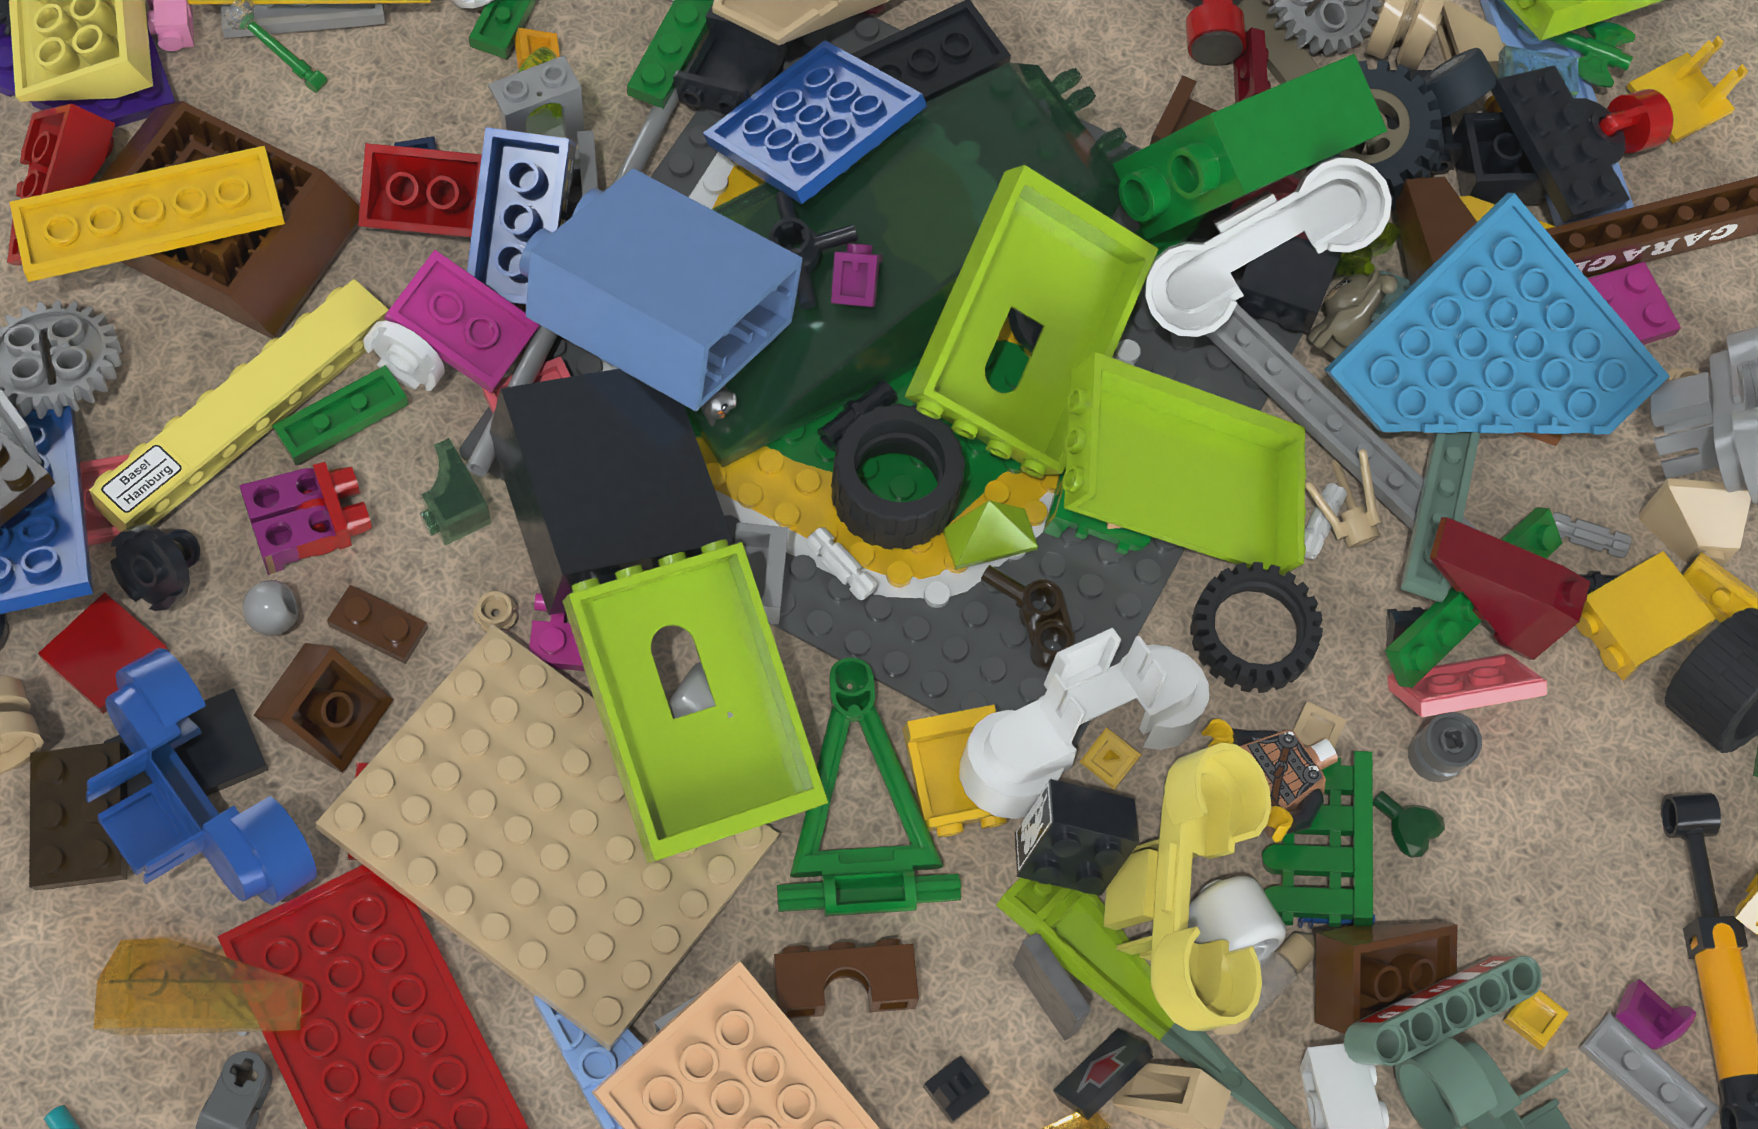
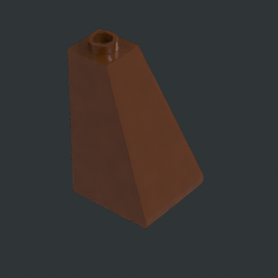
(1430, 222)

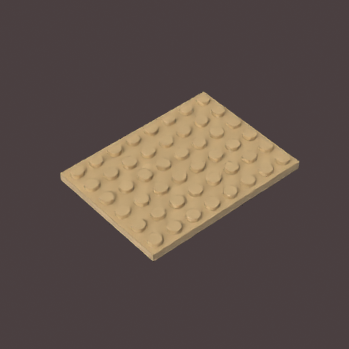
(521, 841)

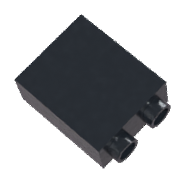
(602, 478)

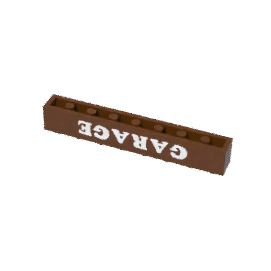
(1661, 228)

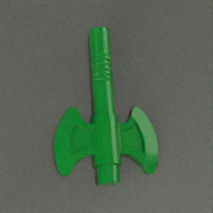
(1598, 51)

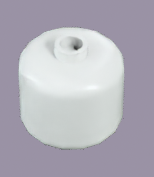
(1239, 914)

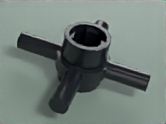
(794, 231)

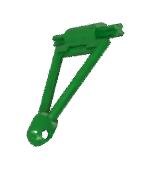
(864, 878)

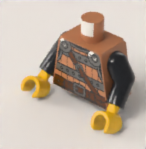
(1290, 770)

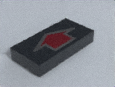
(1103, 1074)

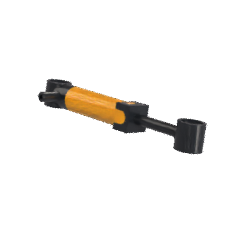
(1717, 949)

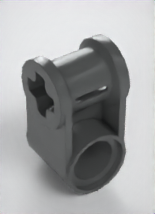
(233, 1103)

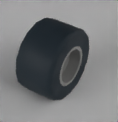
(1461, 81)

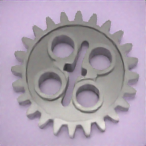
(1346, 27)
(81, 351)

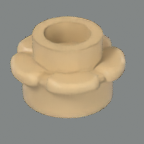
(495, 601)

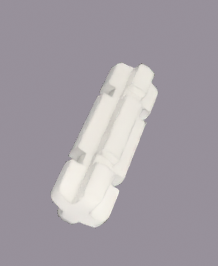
(1318, 526)
(841, 563)

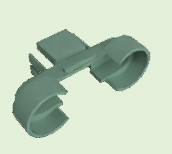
(1463, 1087)

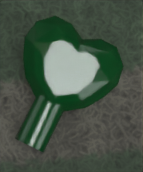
(1410, 825)

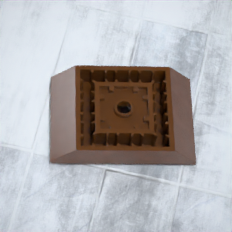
(255, 274)

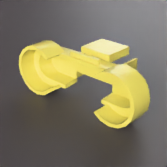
(1206, 808)

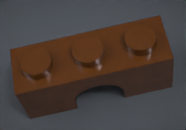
(883, 970)

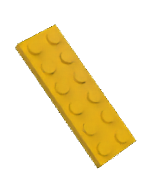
(145, 213)

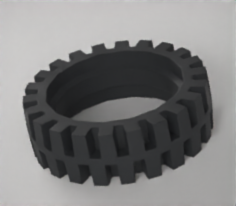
(1279, 587)

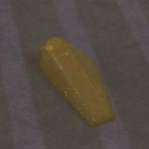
(186, 990)

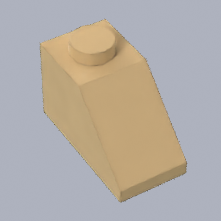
(1462, 31)
(1175, 1097)

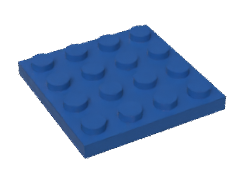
(814, 121)

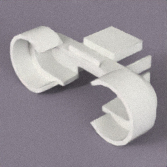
(1337, 206)
(1020, 750)

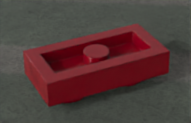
(1251, 66)

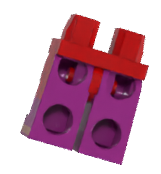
(302, 515)

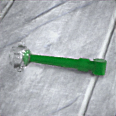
(241, 17)

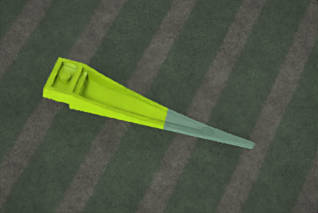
(1085, 948)

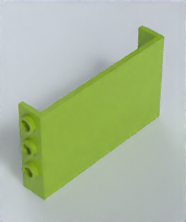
(1184, 465)

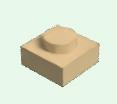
(1317, 723)

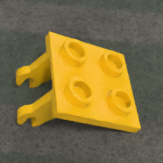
(1689, 92)

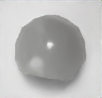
(270, 608)

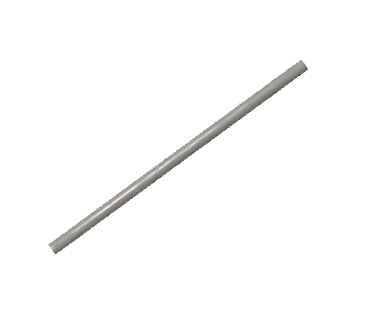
(543, 338)

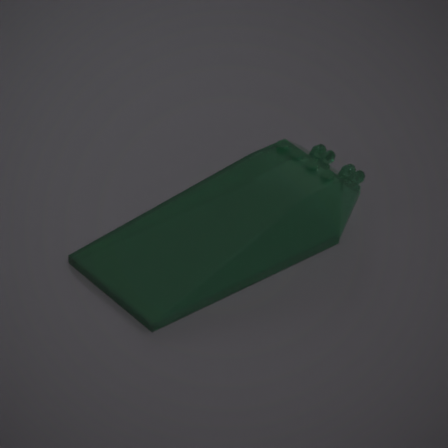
(921, 209)

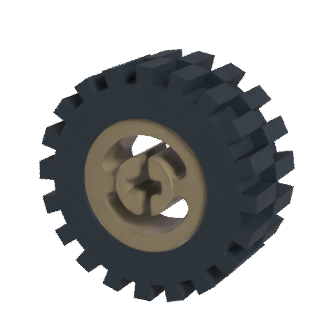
(1417, 142)

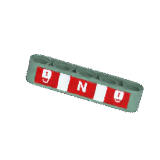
(1442, 1010)

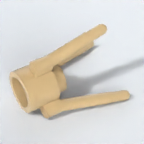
(1357, 525)

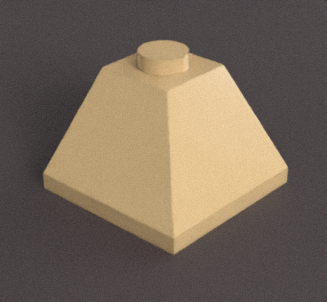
(1697, 518)

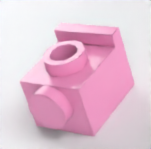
(171, 23)

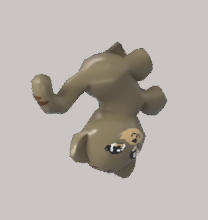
(1350, 310)

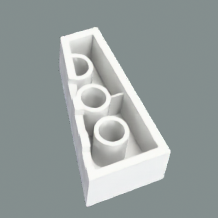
(1341, 1091)

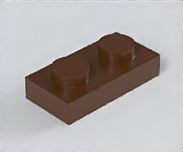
(377, 624)

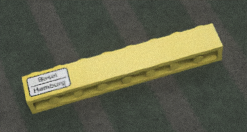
(239, 410)

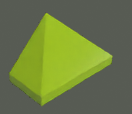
(989, 534)

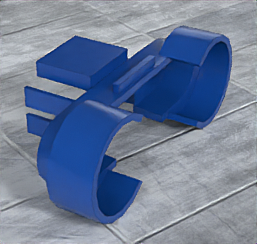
(172, 817)

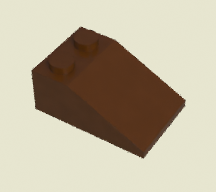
(1376, 966)

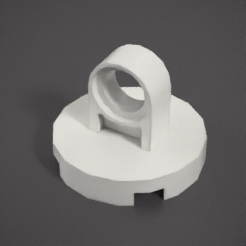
(405, 355)

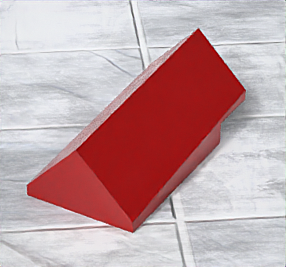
(419, 190)

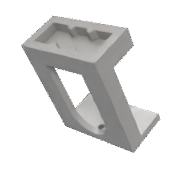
(519, 97)

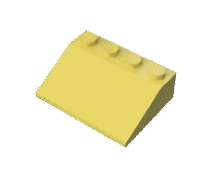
(79, 49)

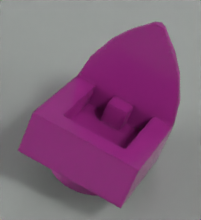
(1652, 1017)

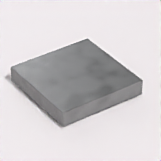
(1051, 986)

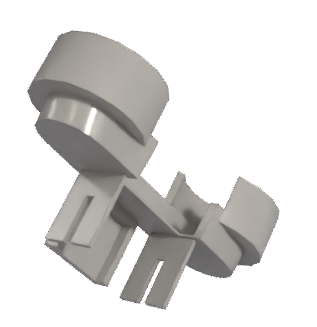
(1728, 403)

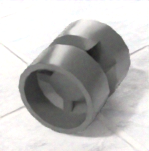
(1445, 747)

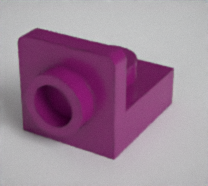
(856, 275)

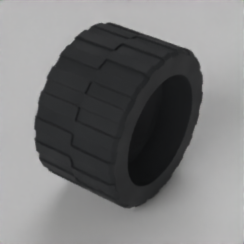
(903, 431)
(1719, 684)

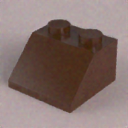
(324, 706)

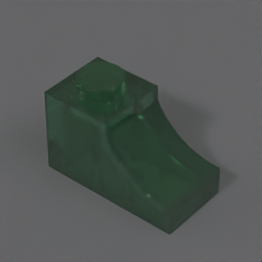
(454, 501)

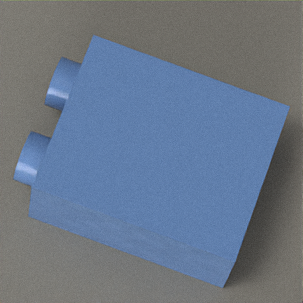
(660, 287)

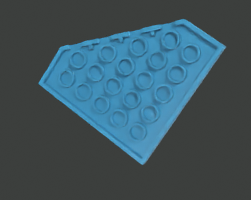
(1499, 343)

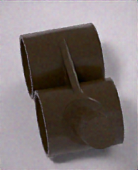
(1041, 625)

